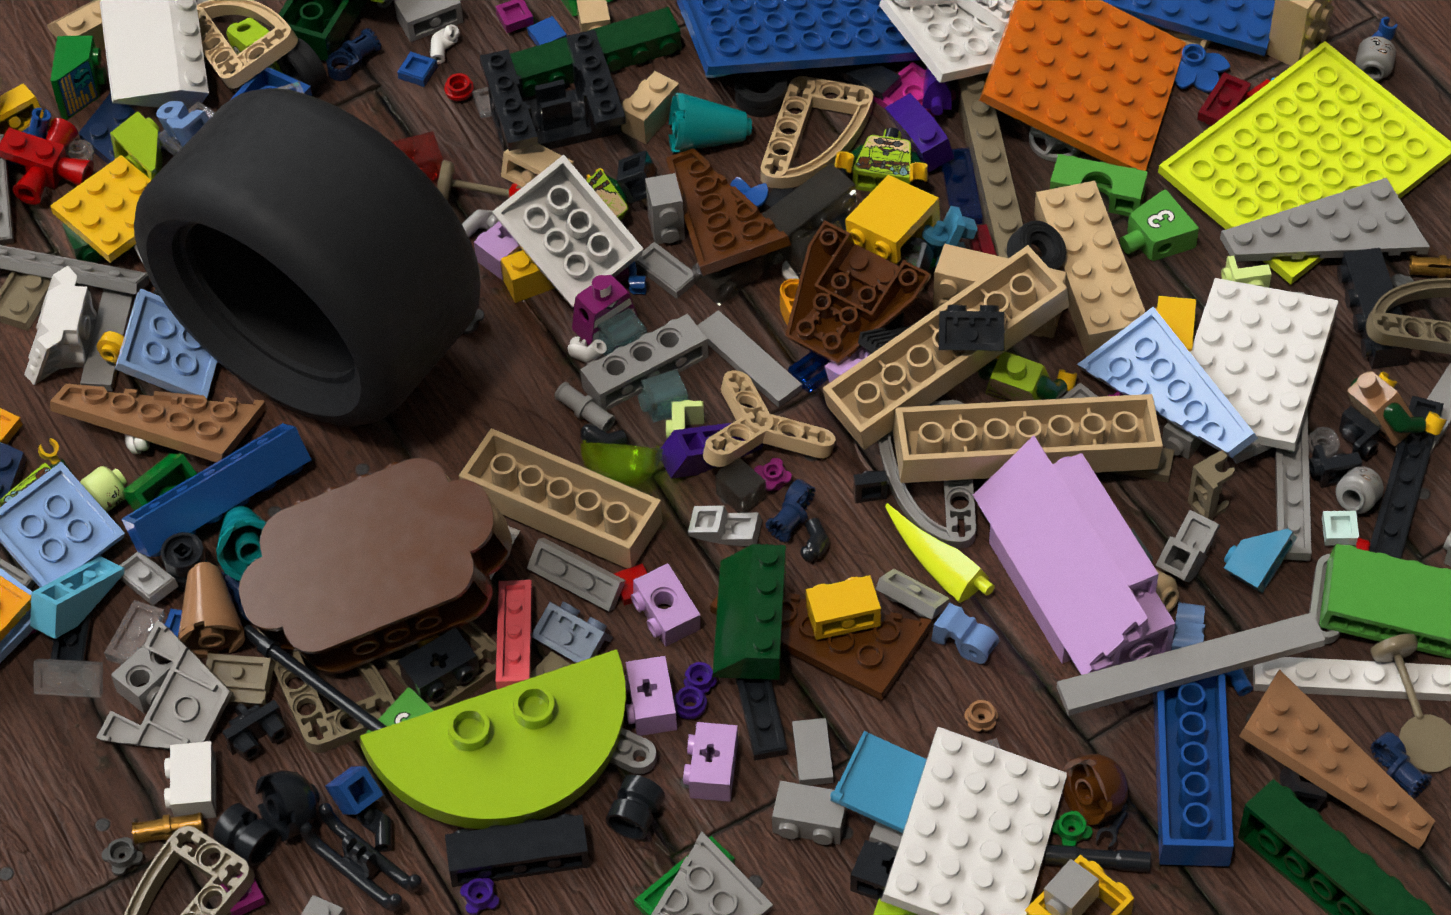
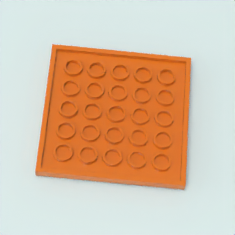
(1085, 76)

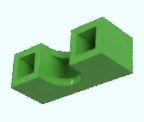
(1121, 184)

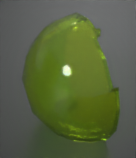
(621, 462)

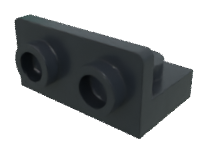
(972, 329)

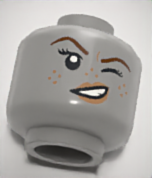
(1376, 57)
(1359, 490)

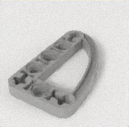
(952, 489)

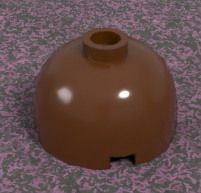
(1095, 787)

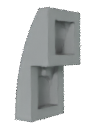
(726, 528)

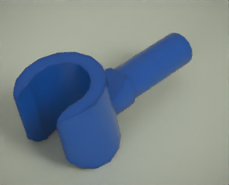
(1384, 30)
(637, 284)

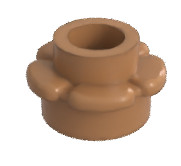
(981, 708)

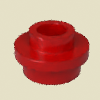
(458, 87)

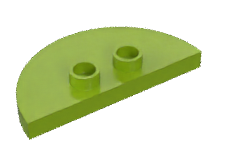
(507, 750)

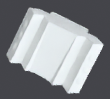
(62, 328)

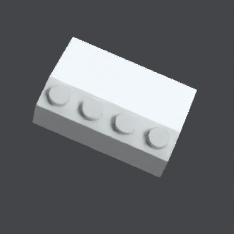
(154, 52)
(567, 229)

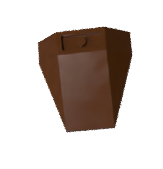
(847, 293)

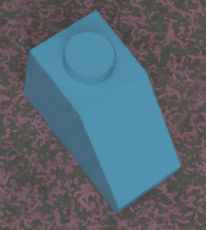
(1259, 557)

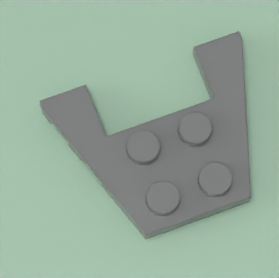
(184, 706)

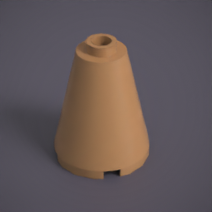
(208, 613)

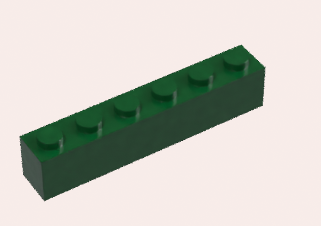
(622, 44)

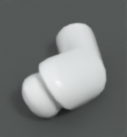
(583, 353)

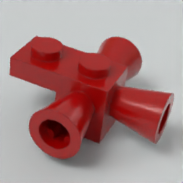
(44, 159)

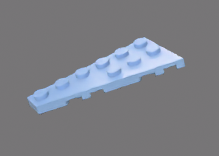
(1154, 361)

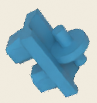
(949, 231)

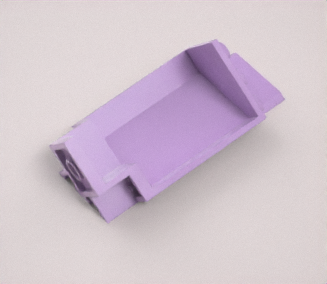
(1074, 560)

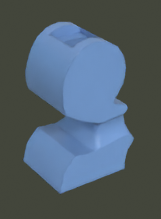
(179, 122)
(1188, 625)
(971, 639)

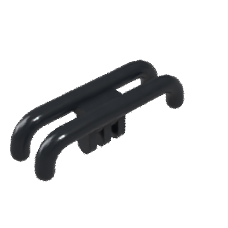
(359, 860)

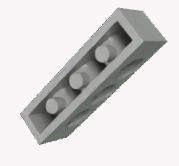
(654, 353)

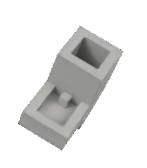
(1188, 550)

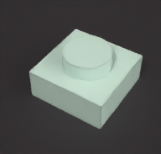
(1340, 527)

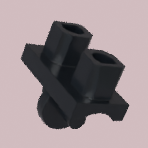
(253, 725)

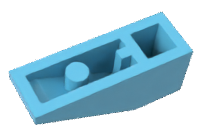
(72, 597)

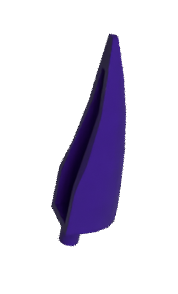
(935, 94)

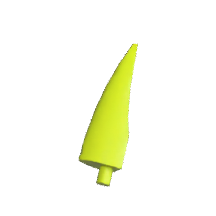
(943, 562)

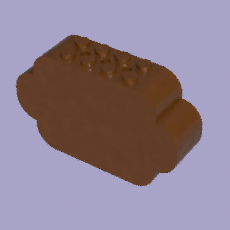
(375, 565)

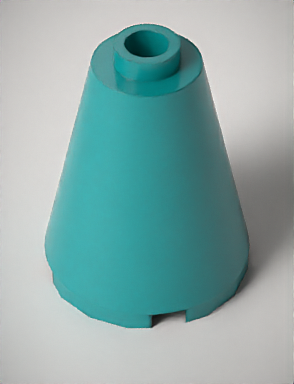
(705, 124)
(239, 541)

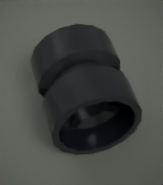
(181, 554)
(632, 809)
(248, 835)

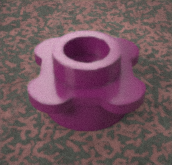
(777, 481)

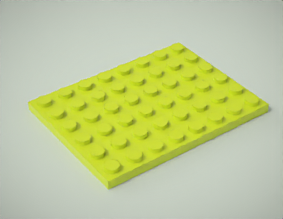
(1302, 140)

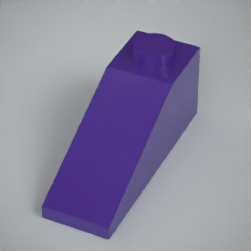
(921, 130)
(685, 447)

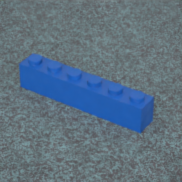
(217, 489)

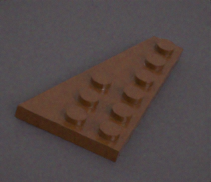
(719, 217)
(862, 658)

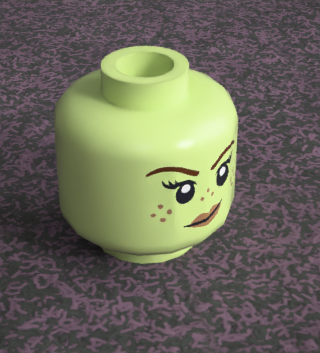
(105, 486)

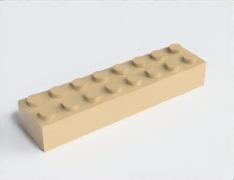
(915, 371)
(982, 437)

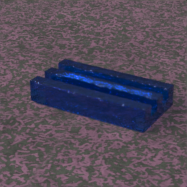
(808, 366)

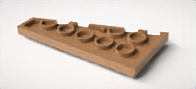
(165, 419)
(1311, 744)

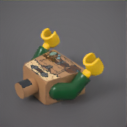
(1384, 406)

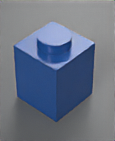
(354, 790)

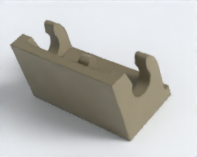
(1207, 485)

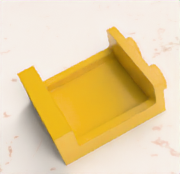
(891, 217)

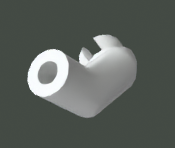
(443, 40)
(136, 445)

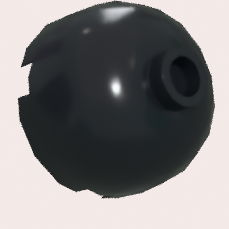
(287, 802)

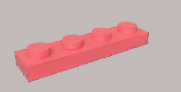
(514, 632)

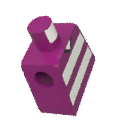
(597, 304)

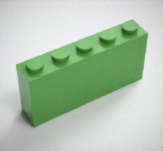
(1387, 597)

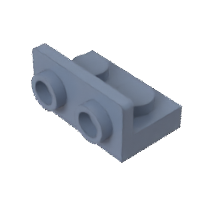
(569, 634)

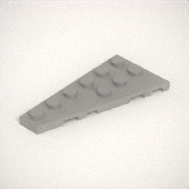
(1330, 226)
(711, 886)

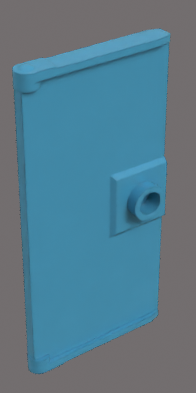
(880, 781)

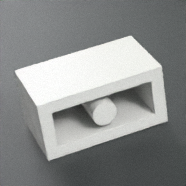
(191, 779)

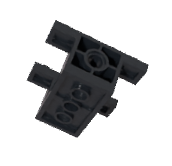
(555, 115)

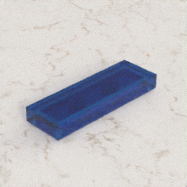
(961, 184)

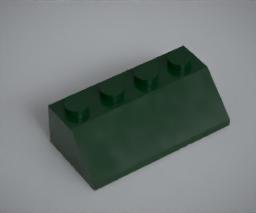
(750, 613)

